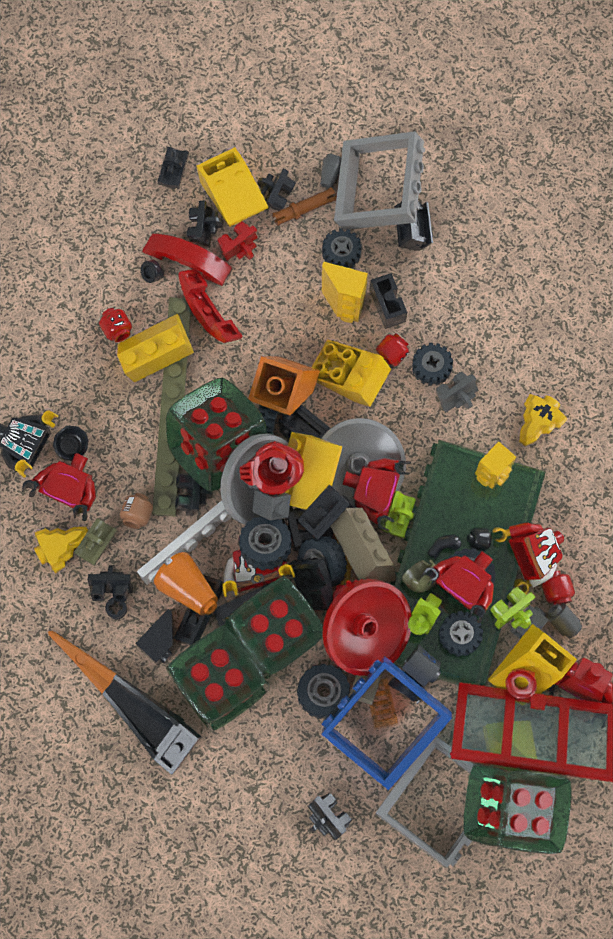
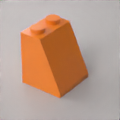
(282, 384)

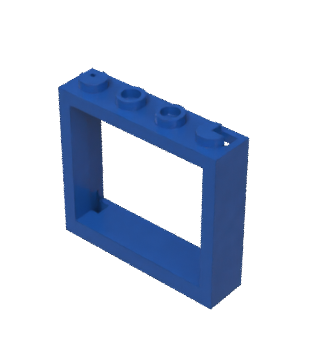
(390, 777)

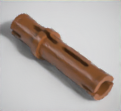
(295, 211)

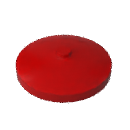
(366, 625)

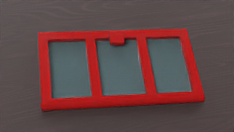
(534, 732)

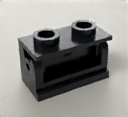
(416, 235)
(302, 422)

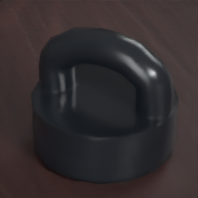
(151, 271)

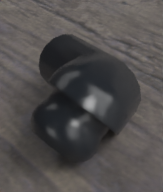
(443, 542)

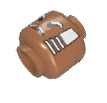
(136, 511)

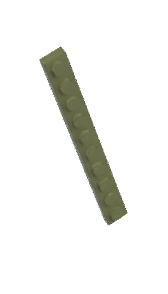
(172, 390)

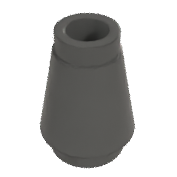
(330, 170)

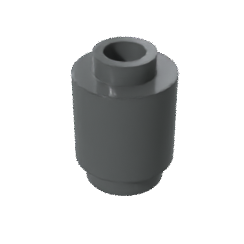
(564, 620)

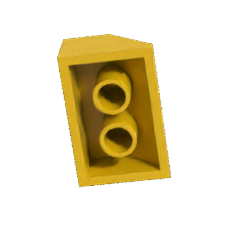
(344, 290)
(154, 349)
(319, 468)

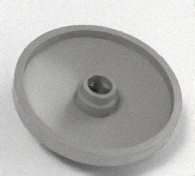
(362, 442)
(235, 493)

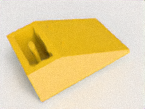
(231, 186)
(351, 372)
(537, 654)

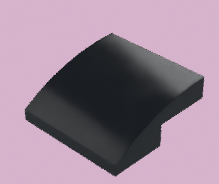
(313, 582)

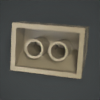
(363, 546)

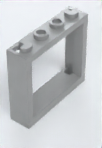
(348, 180)
(453, 854)

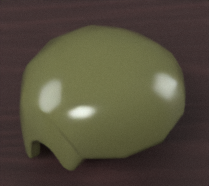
(413, 579)

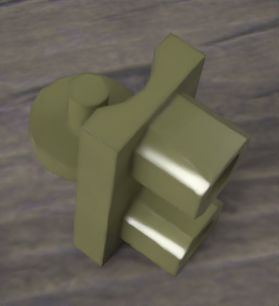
(95, 542)

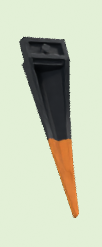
(155, 726)

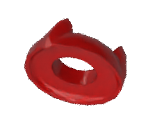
(517, 691)

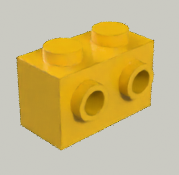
(495, 466)

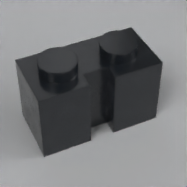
(384, 294)

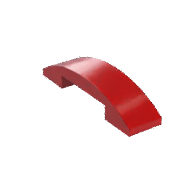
(188, 254)
(194, 288)

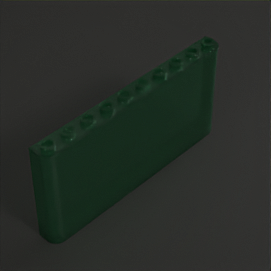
(455, 505)

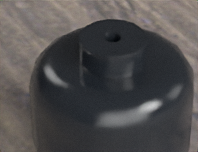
(479, 539)

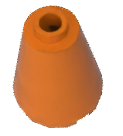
(186, 584)

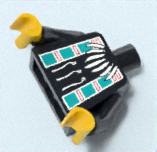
(24, 440)

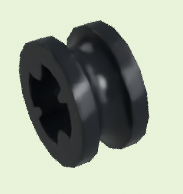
(121, 613)

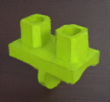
(401, 512)
(520, 602)
(424, 615)

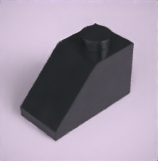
(159, 639)

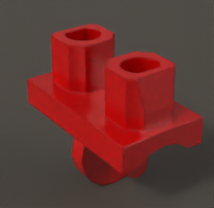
(241, 245)

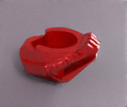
(273, 468)

